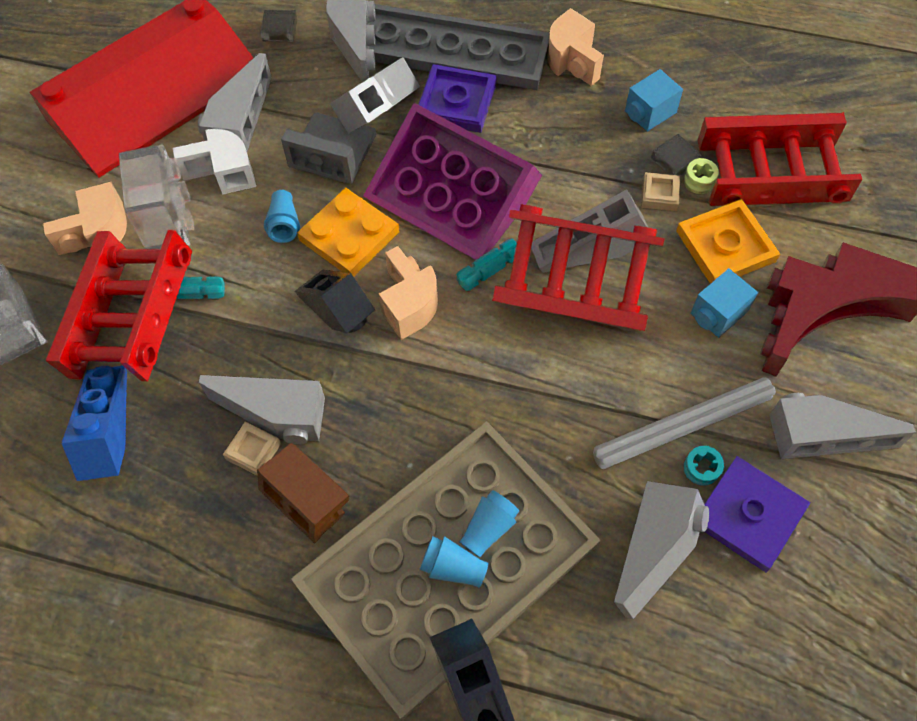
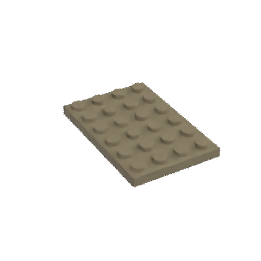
(387, 608)

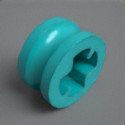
(698, 454)

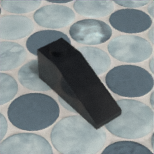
(471, 674)

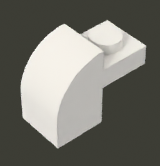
(219, 155)

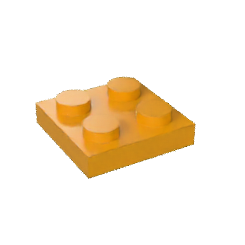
(348, 232)
(726, 240)

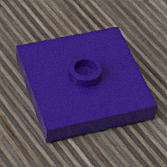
(459, 95)
(753, 513)

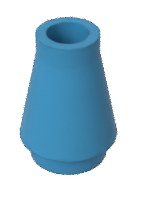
(281, 219)
(490, 521)
(452, 563)

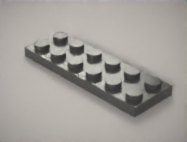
(460, 43)

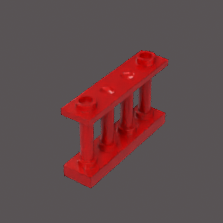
(777, 131)
(92, 297)
(589, 305)

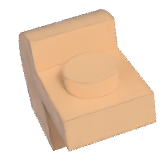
(572, 47)
(98, 211)
(413, 298)

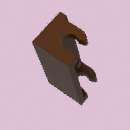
(302, 491)

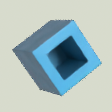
(653, 100)
(723, 303)

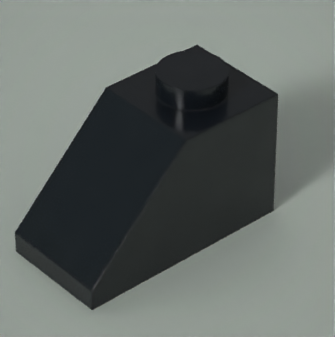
(337, 300)

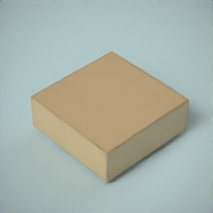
(660, 191)
(251, 448)

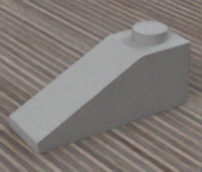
(238, 101)
(616, 213)
(278, 406)
(827, 426)
(660, 542)

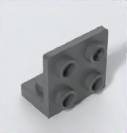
(328, 148)

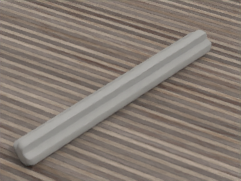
(683, 423)

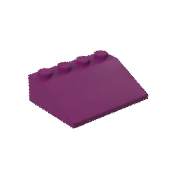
(451, 182)

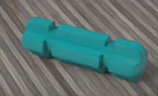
(487, 265)
(197, 287)

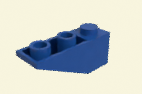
(98, 424)

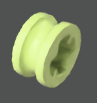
(705, 183)

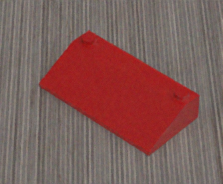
(142, 84)

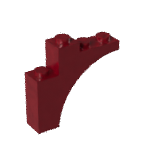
(844, 287)

